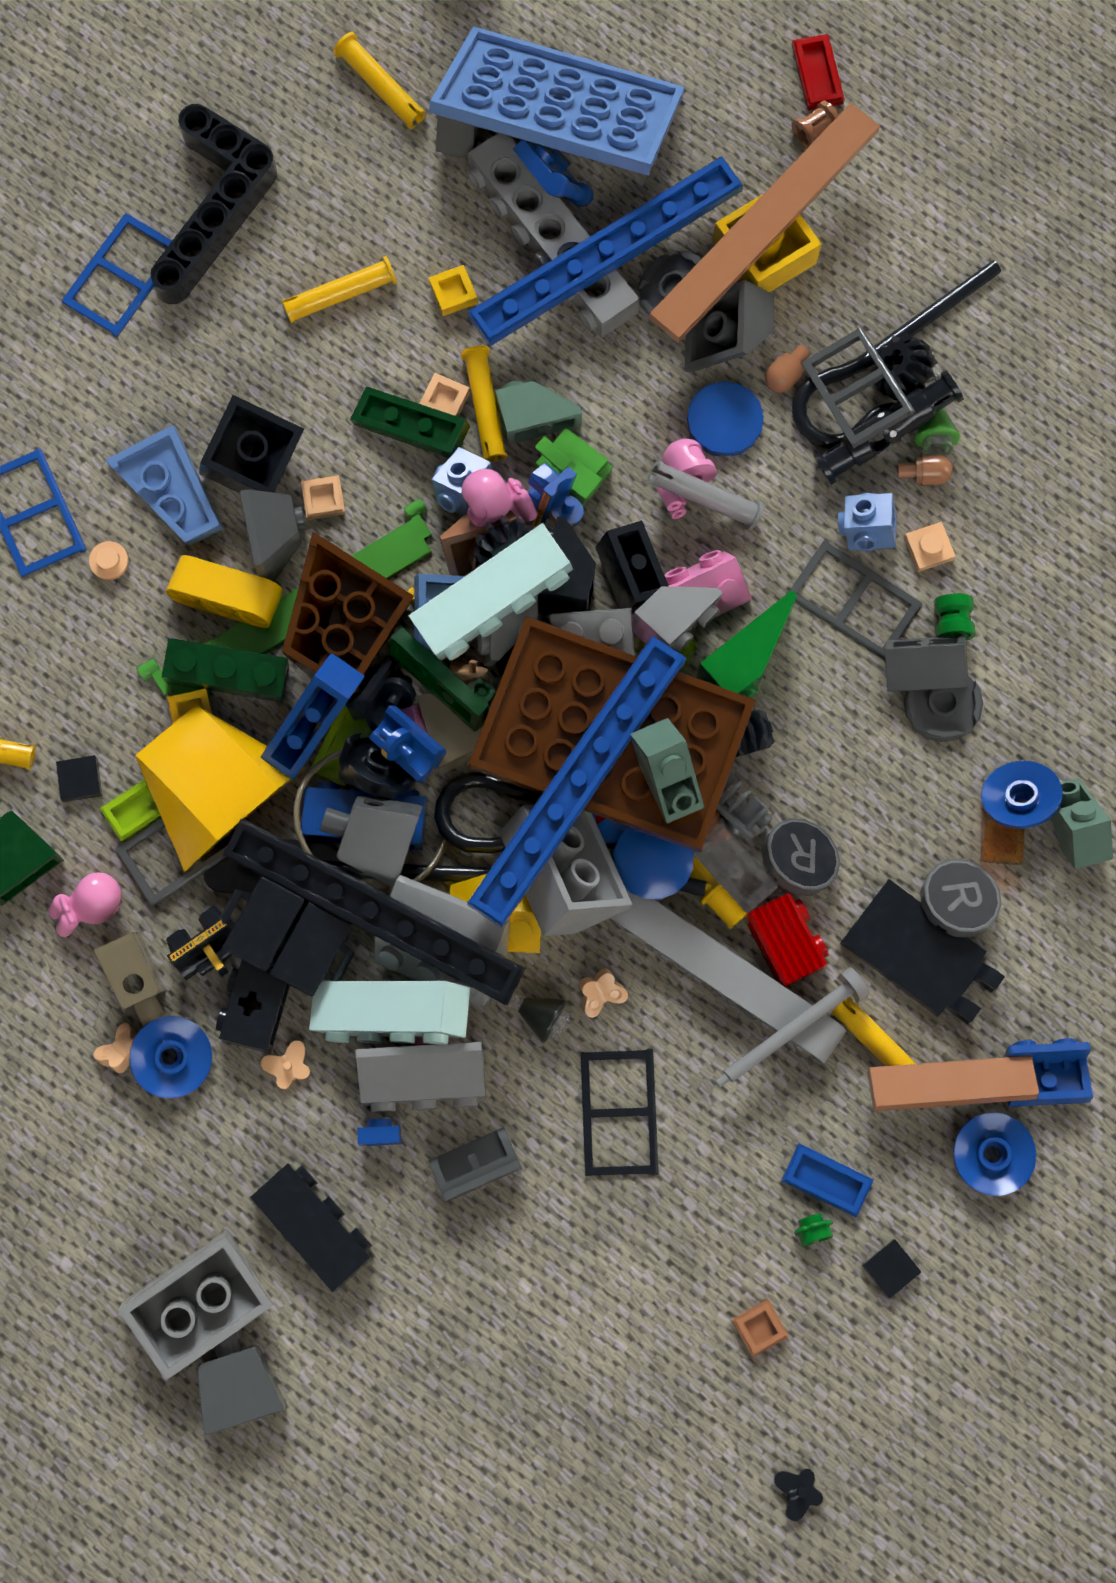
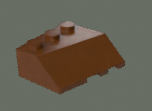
(341, 610)

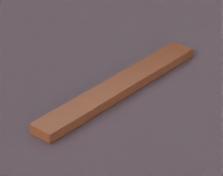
(764, 223)

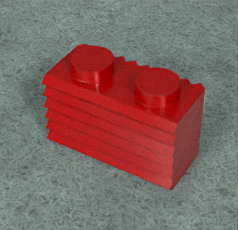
(786, 939)

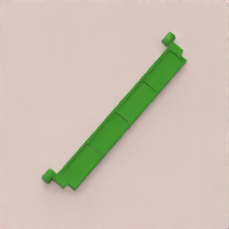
(385, 556)

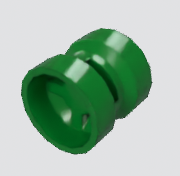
(954, 615)

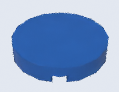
(725, 419)

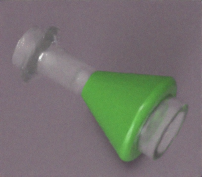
(940, 433)

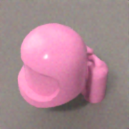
(689, 458)
(491, 498)
(92, 902)

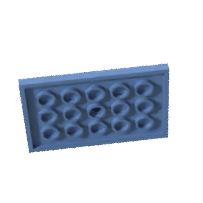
(558, 100)

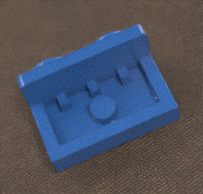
(1059, 1071)

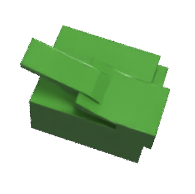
(576, 454)

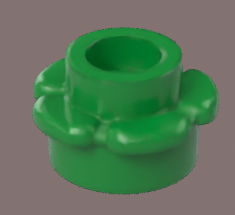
(813, 1229)

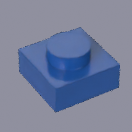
(379, 1133)

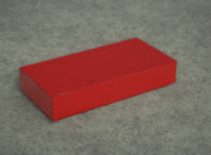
(817, 71)

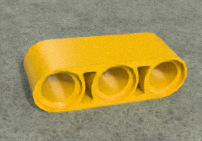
(224, 591)

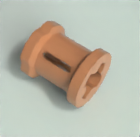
(812, 126)

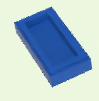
(827, 1180)

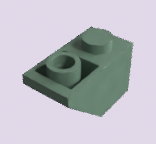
(668, 769)
(1082, 826)

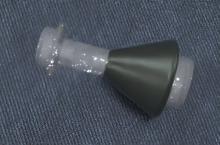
(543, 1015)

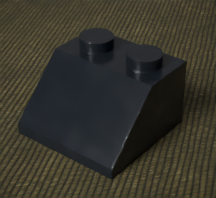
(249, 448)

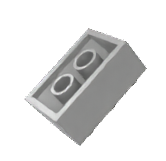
(577, 882)
(450, 912)
(421, 1076)
(195, 1305)

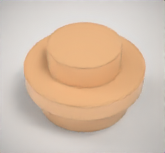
(108, 560)

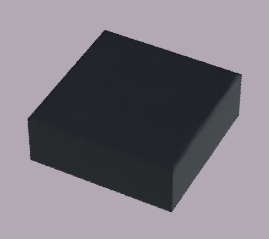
(79, 778)
(891, 1268)

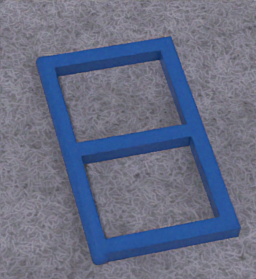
(98, 259)
(57, 501)

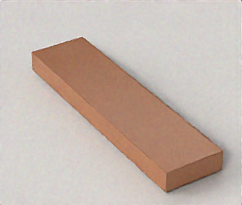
(952, 1083)

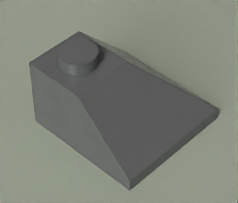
(730, 327)
(272, 530)

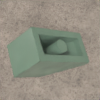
(534, 411)

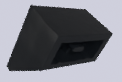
(577, 591)

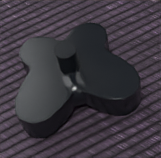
(799, 1492)

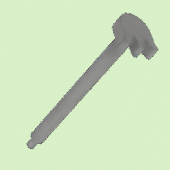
(851, 985)

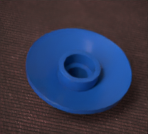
(1021, 781)
(191, 1061)
(1015, 1151)

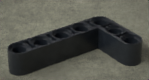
(217, 204)

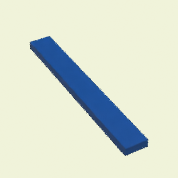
(605, 251)
(576, 782)

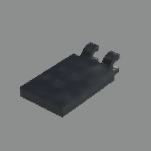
(918, 955)

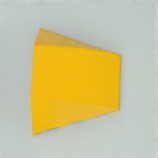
(206, 780)

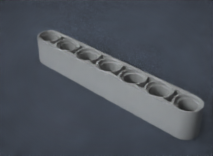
(727, 974)

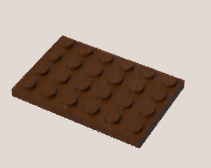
(554, 694)

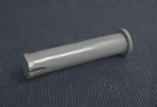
(706, 494)

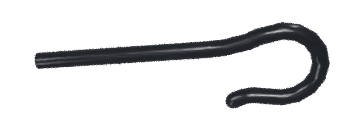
(864, 361)
(495, 844)

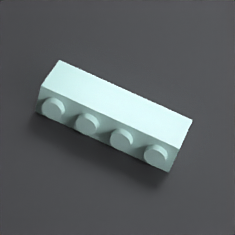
(491, 593)
(390, 1010)

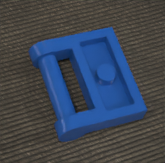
(551, 172)

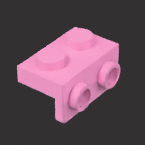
(714, 571)

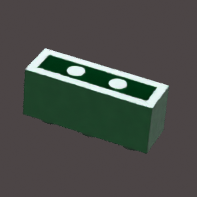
(225, 670)

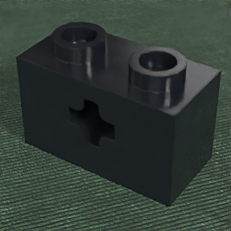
(261, 1028)

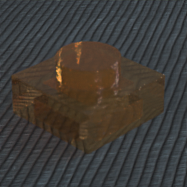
(1001, 844)

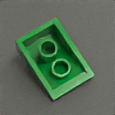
(745, 657)

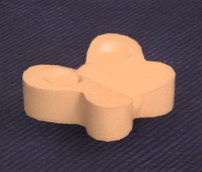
(469, 672)
(599, 991)
(117, 1054)
(288, 1066)

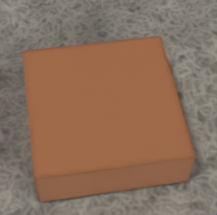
(760, 1328)

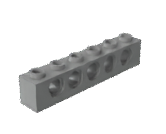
(497, 160)

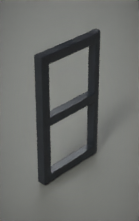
(589, 1113)

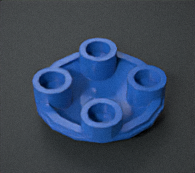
(651, 865)

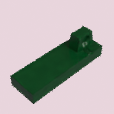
(410, 422)
(465, 701)

